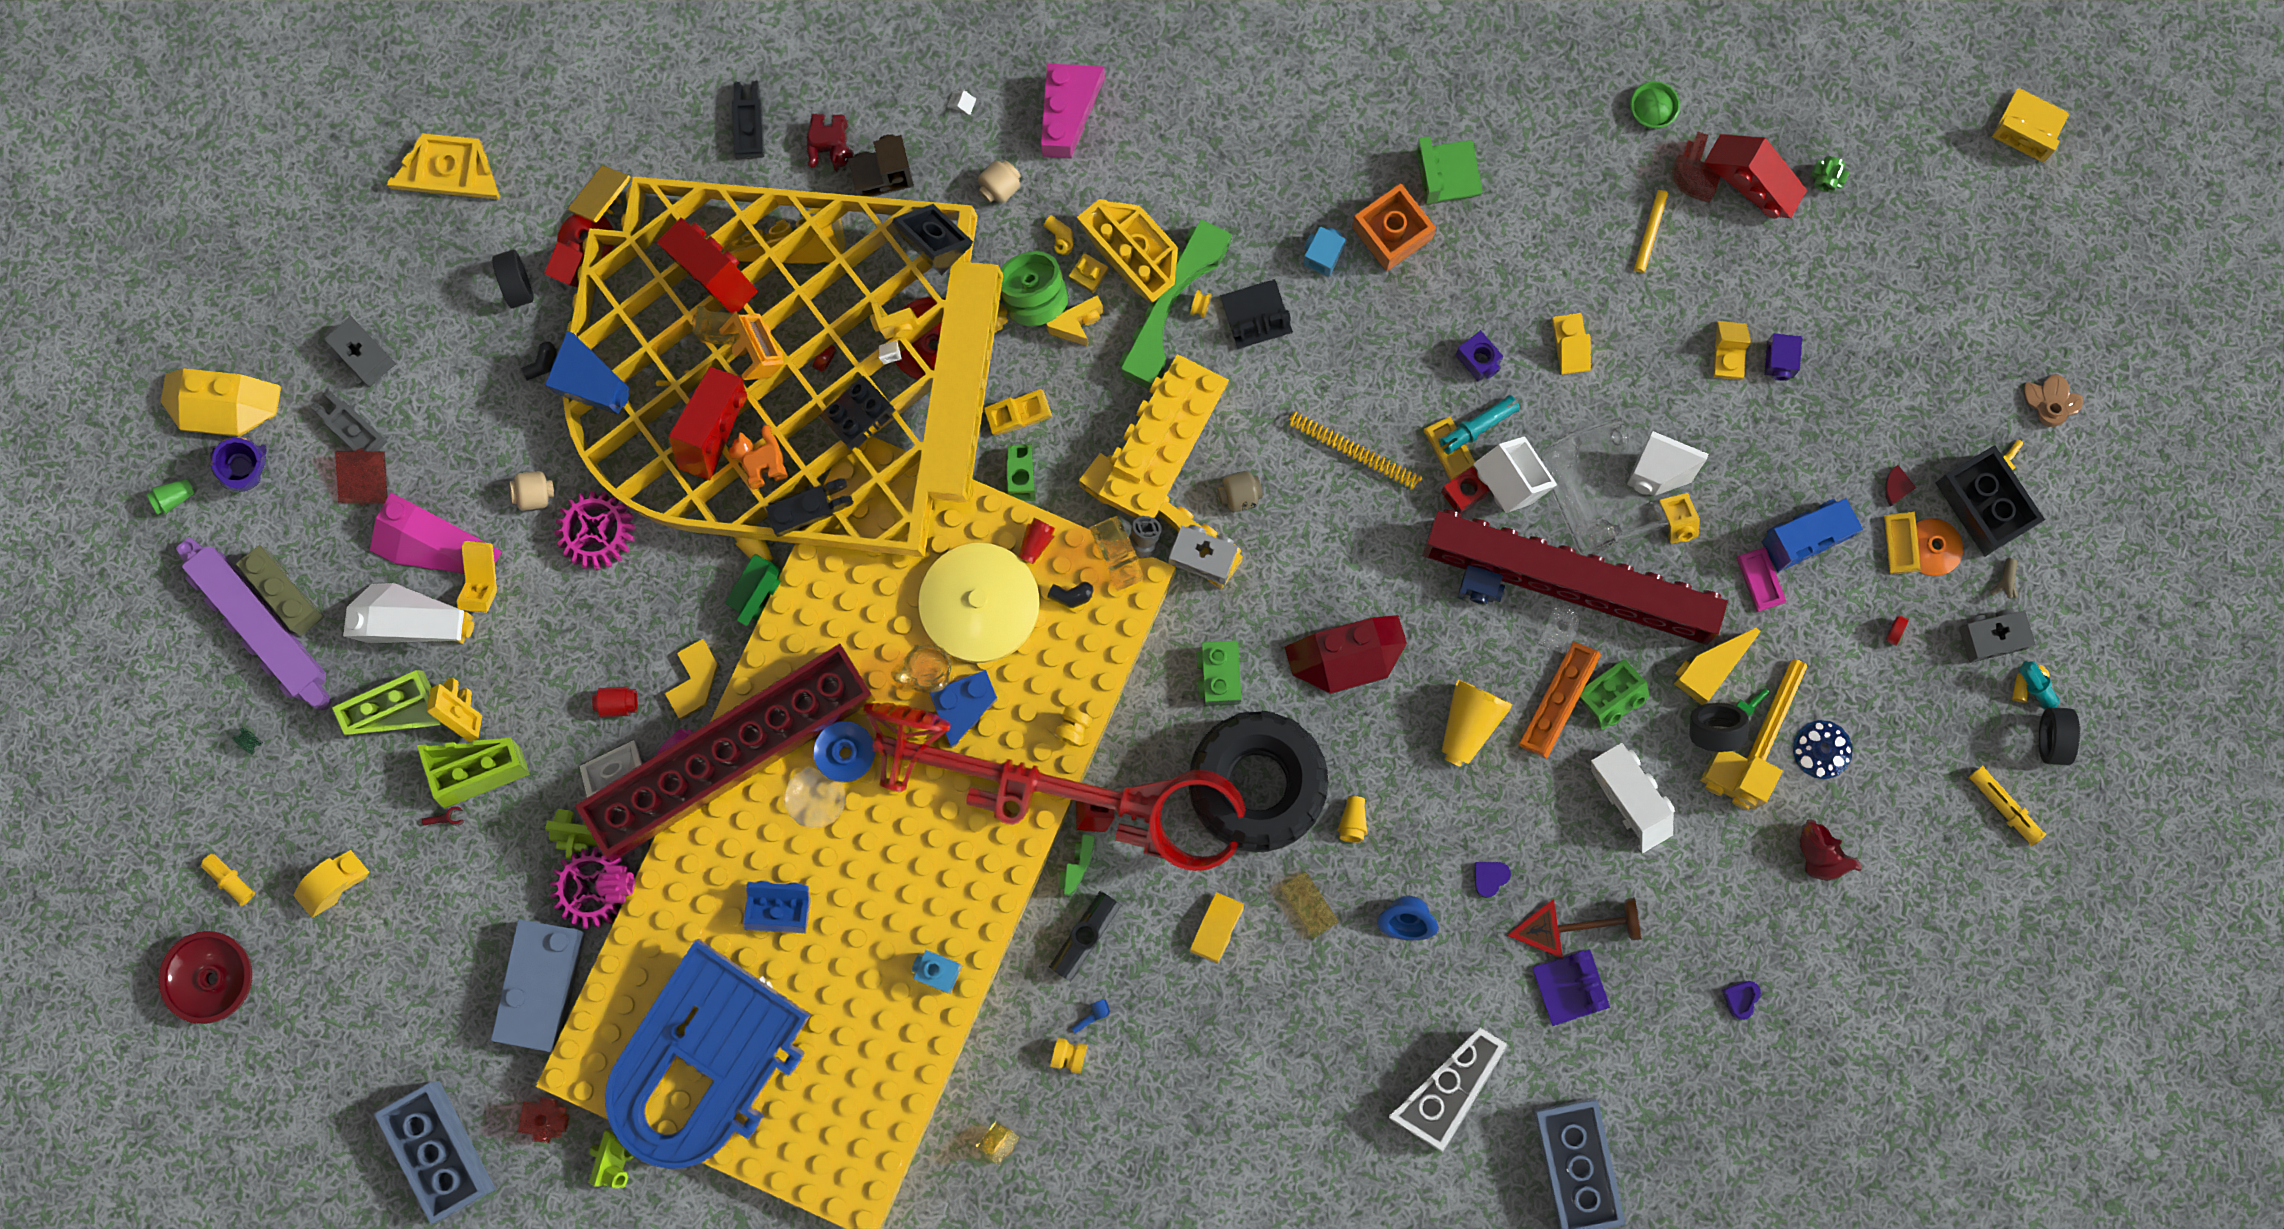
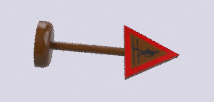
(1543, 929)

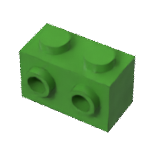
(1220, 673)

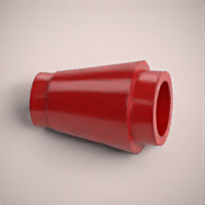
(1035, 540)

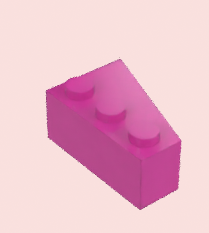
(1067, 104)

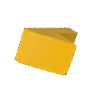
(1069, 323)
(1572, 344)
(1730, 350)

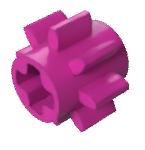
(615, 884)

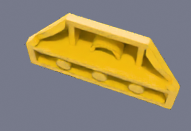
(1132, 246)
(218, 401)

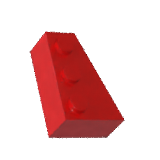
(1757, 173)
(708, 265)
(707, 422)

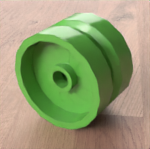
(1033, 288)

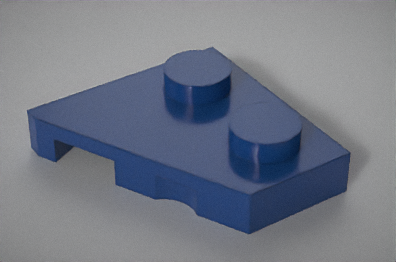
(964, 704)

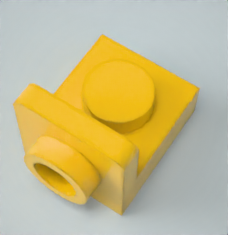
(1681, 517)

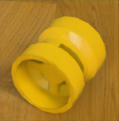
(1073, 726)
(1068, 1055)

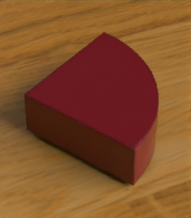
(1897, 485)

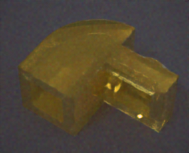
(1117, 553)

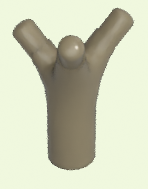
(2008, 579)

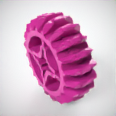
(586, 537)
(580, 897)

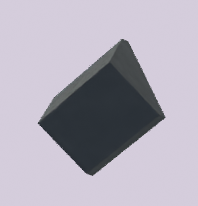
(933, 236)

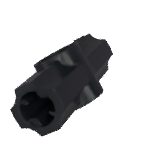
(1073, 953)

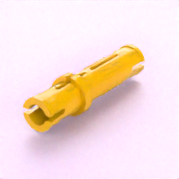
(2007, 806)

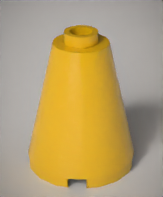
(1471, 721)

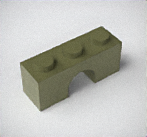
(279, 591)

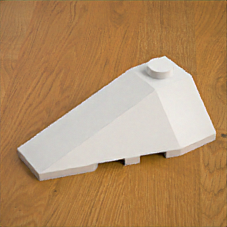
(400, 615)

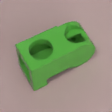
(1021, 472)

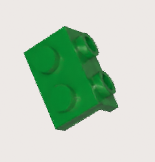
(752, 587)

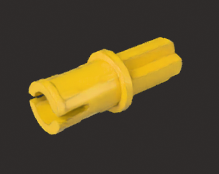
(227, 879)

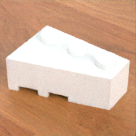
(1634, 796)

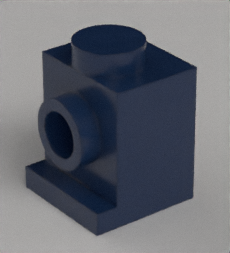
(1481, 585)

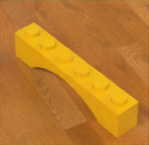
(1098, 473)

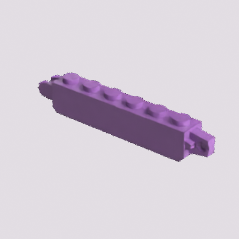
(255, 622)

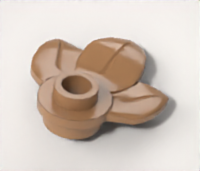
(2055, 396)

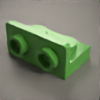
(1615, 694)

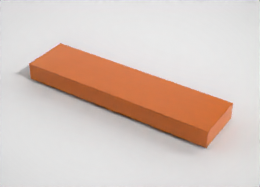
(1559, 700)

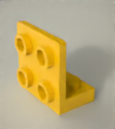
(2031, 125)

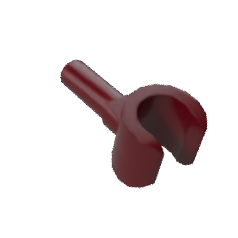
(444, 818)

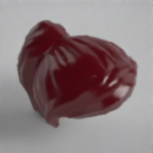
(1823, 853)

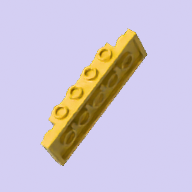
(1162, 438)

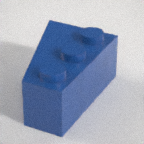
(1811, 533)

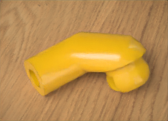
(2020, 690)

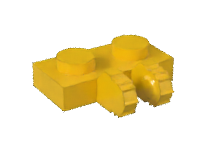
(454, 709)

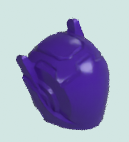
(238, 463)

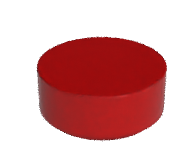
(824, 358)
(1897, 629)

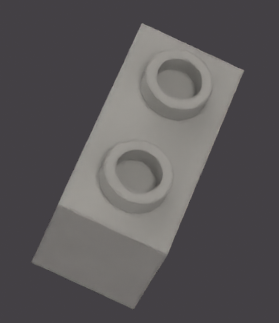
(1215, 565)

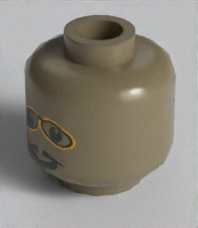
(1240, 491)

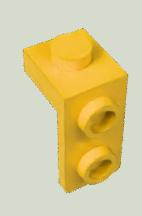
(480, 577)

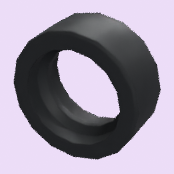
(512, 278)
(2059, 736)
(1719, 739)

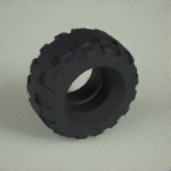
(1296, 754)

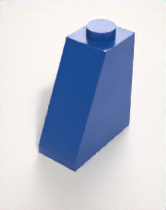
(585, 377)

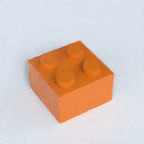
(1393, 227)

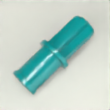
(2039, 685)

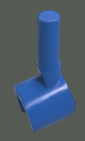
(1100, 1010)

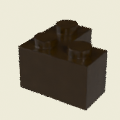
(883, 170)

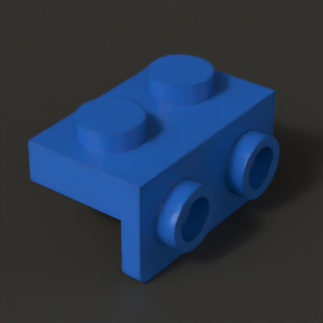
(777, 907)

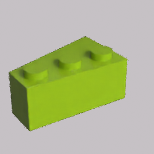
(389, 707)
(471, 769)

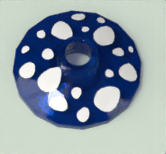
(1809, 753)

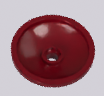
(186, 974)

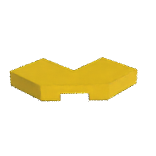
(695, 692)

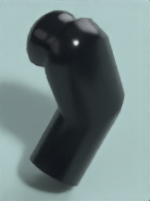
(544, 361)
(1074, 597)

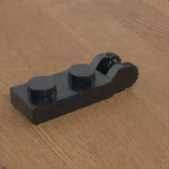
(747, 123)
(807, 507)

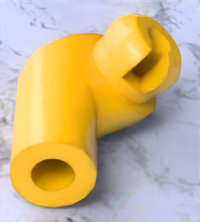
(1063, 235)

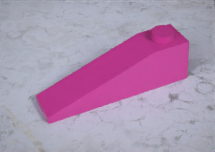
(419, 538)

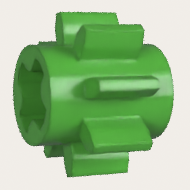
(1829, 174)

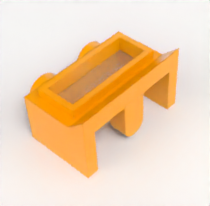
(757, 341)

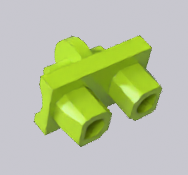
(569, 835)
(609, 1162)

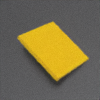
(599, 194)

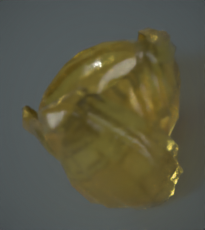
(923, 670)

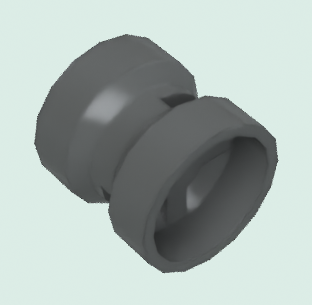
(1144, 536)

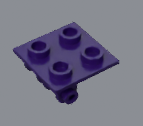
(1571, 987)

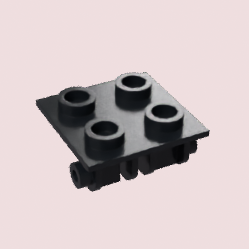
(1256, 314)
(856, 412)

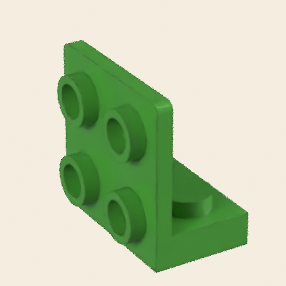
(1448, 170)

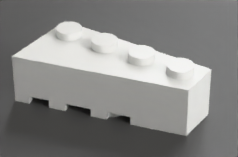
(1445, 1098)

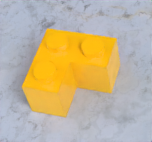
(1742, 779)

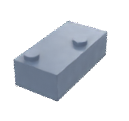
(538, 985)
(435, 1152)
(1579, 1165)

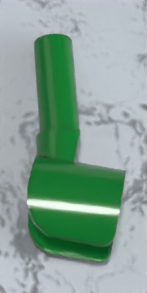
(1749, 708)

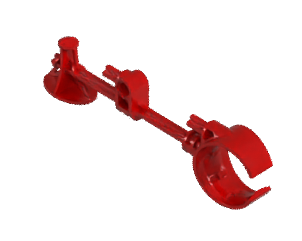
(1020, 783)

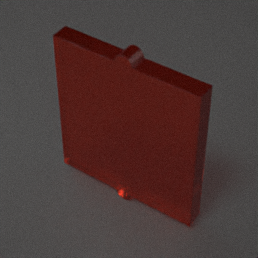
(361, 476)

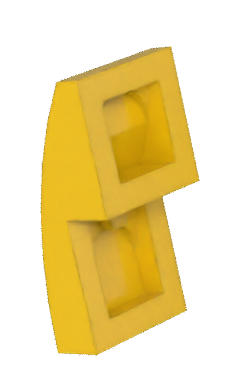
(1018, 413)

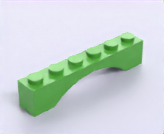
(1202, 254)

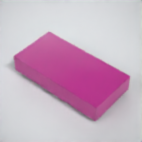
(1761, 579)

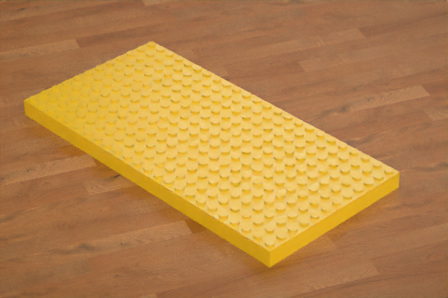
(882, 877)

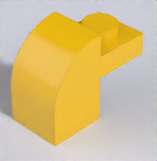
(327, 881)

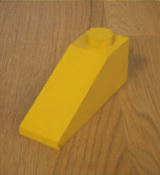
(1709, 670)

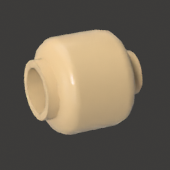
(999, 181)
(531, 490)

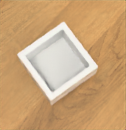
(1514, 474)

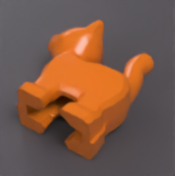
(756, 462)

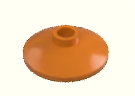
(1941, 561)

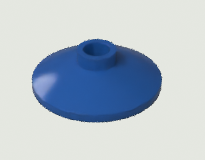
(833, 740)

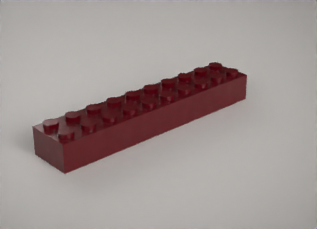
(1576, 578)
(724, 753)

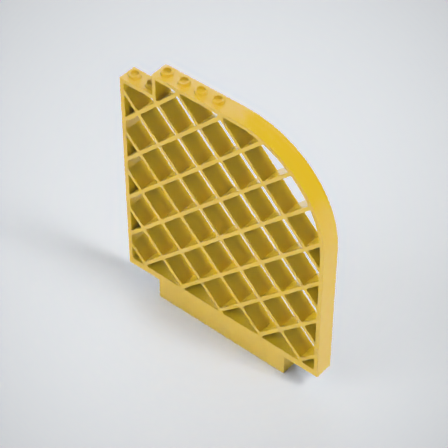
(955, 384)

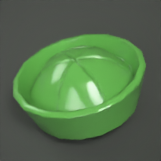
(1654, 105)

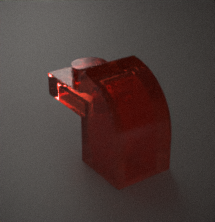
(1692, 174)

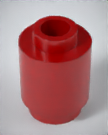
(615, 701)

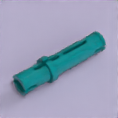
(1469, 430)

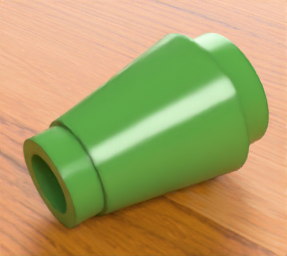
(169, 496)

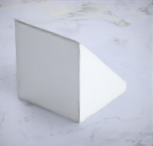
(964, 102)
(889, 352)

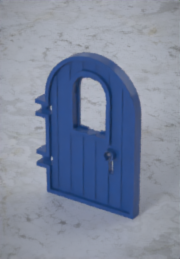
(728, 1040)

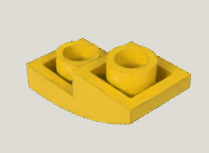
(1217, 928)

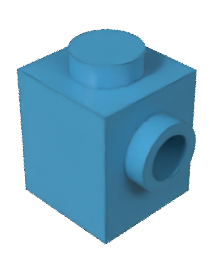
(1324, 250)
(936, 971)

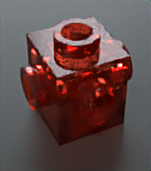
(533, 1119)

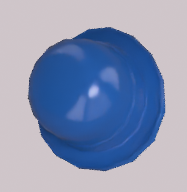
(1408, 919)

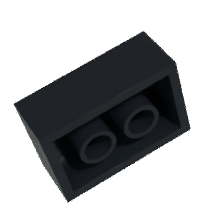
(1989, 501)

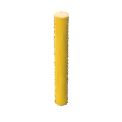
(1650, 232)

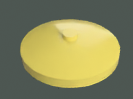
(979, 602)

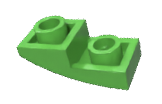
(1075, 873)

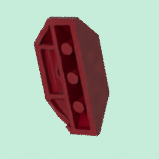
(1348, 654)

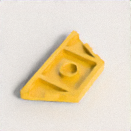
(447, 167)

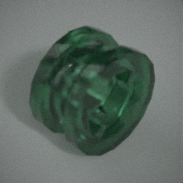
(247, 740)

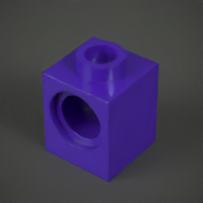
(1479, 344)
(1783, 356)

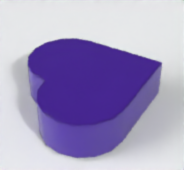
(1489, 877)
(1741, 999)

